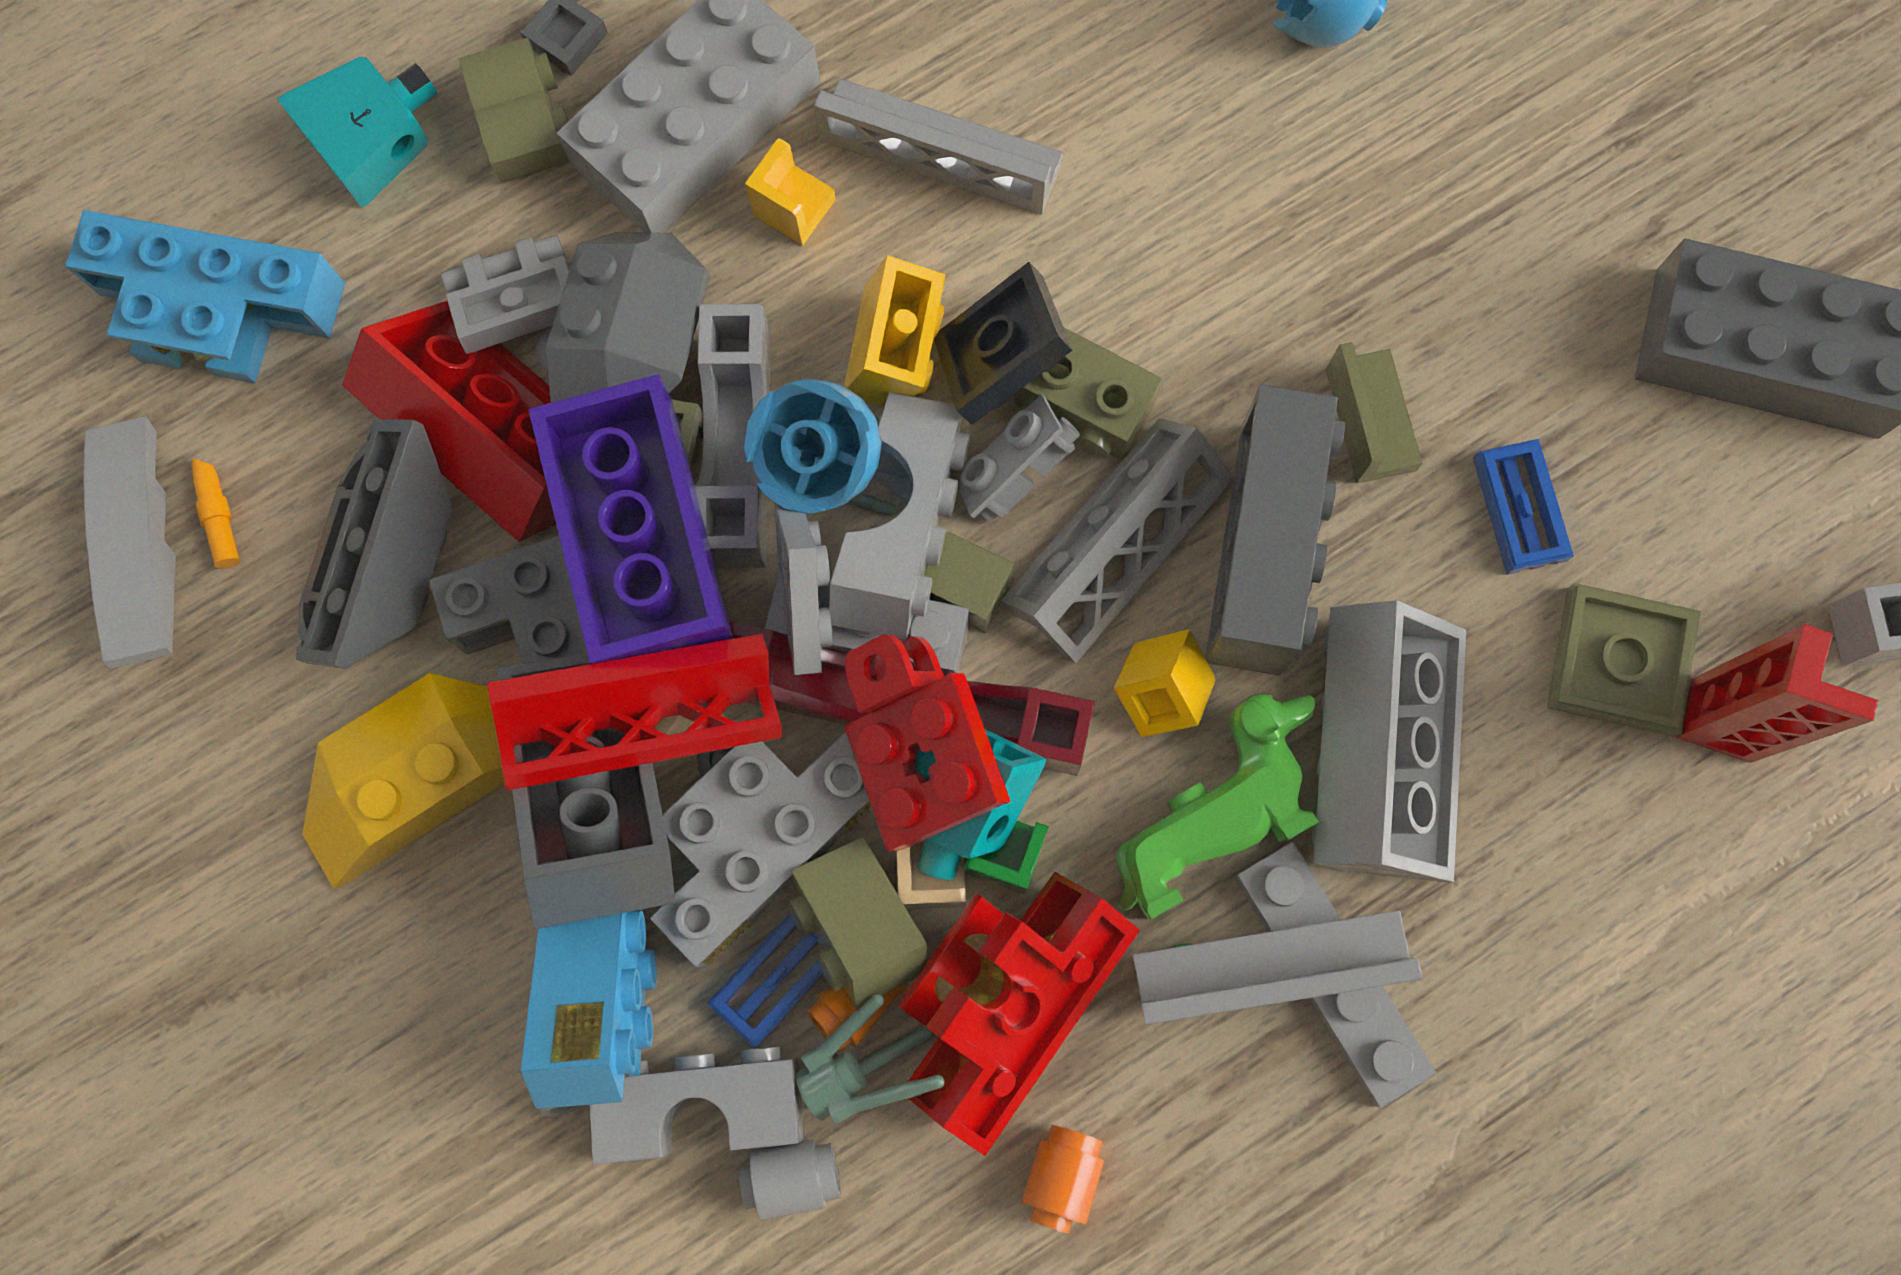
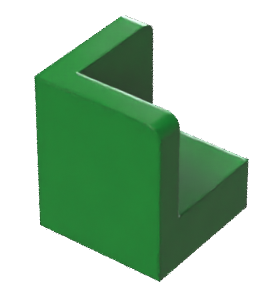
(1014, 861)

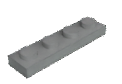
(1360, 1021)

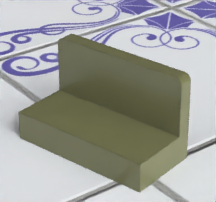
(1374, 414)

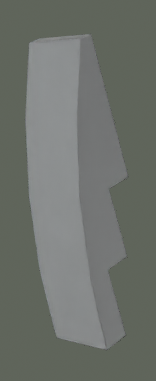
(127, 545)

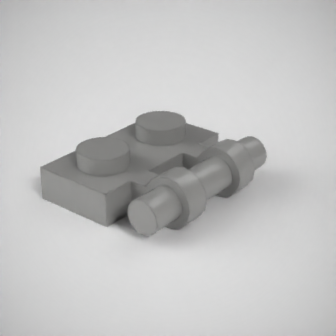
(506, 292)

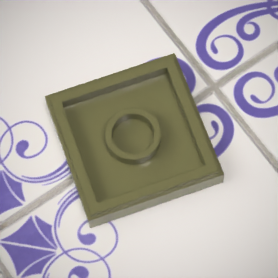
(1624, 659)

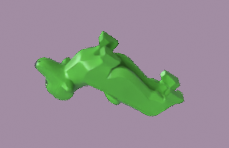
(1229, 817)

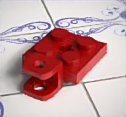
(914, 713)

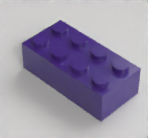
(629, 521)

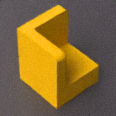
(787, 195)
(1165, 683)

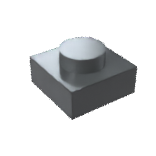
(565, 33)

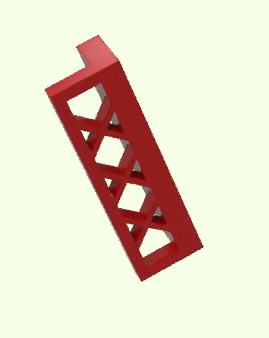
(633, 698)
(1772, 699)

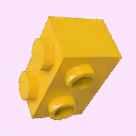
(895, 332)

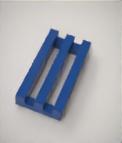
(1500, 516)
(739, 1018)

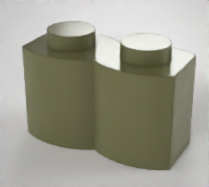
(515, 108)

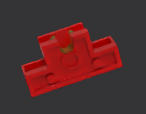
(1007, 999)

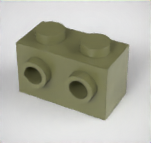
(1097, 395)
(858, 922)

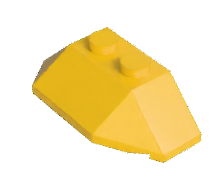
(399, 774)

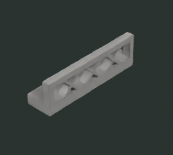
(938, 145)
(1115, 514)
(1274, 967)

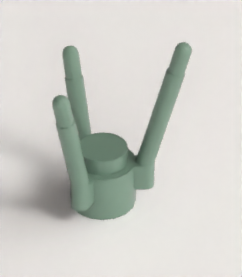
(833, 1081)

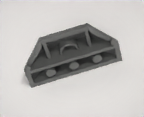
(625, 313)
(375, 548)

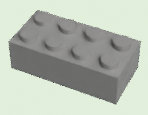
(690, 108)

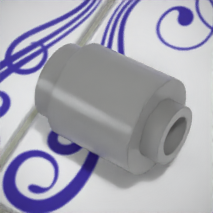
(790, 1179)

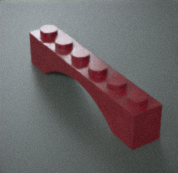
(1028, 716)

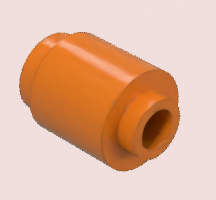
(1063, 1178)

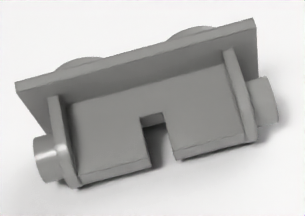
(995, 478)

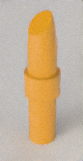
(214, 514)

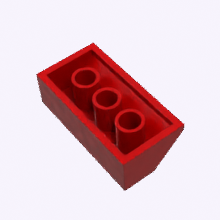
(469, 407)

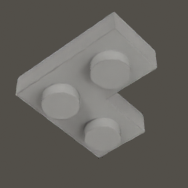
(803, 569)

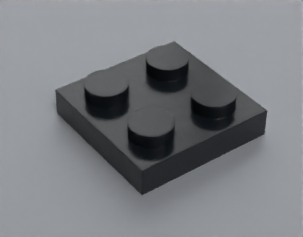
(1001, 343)

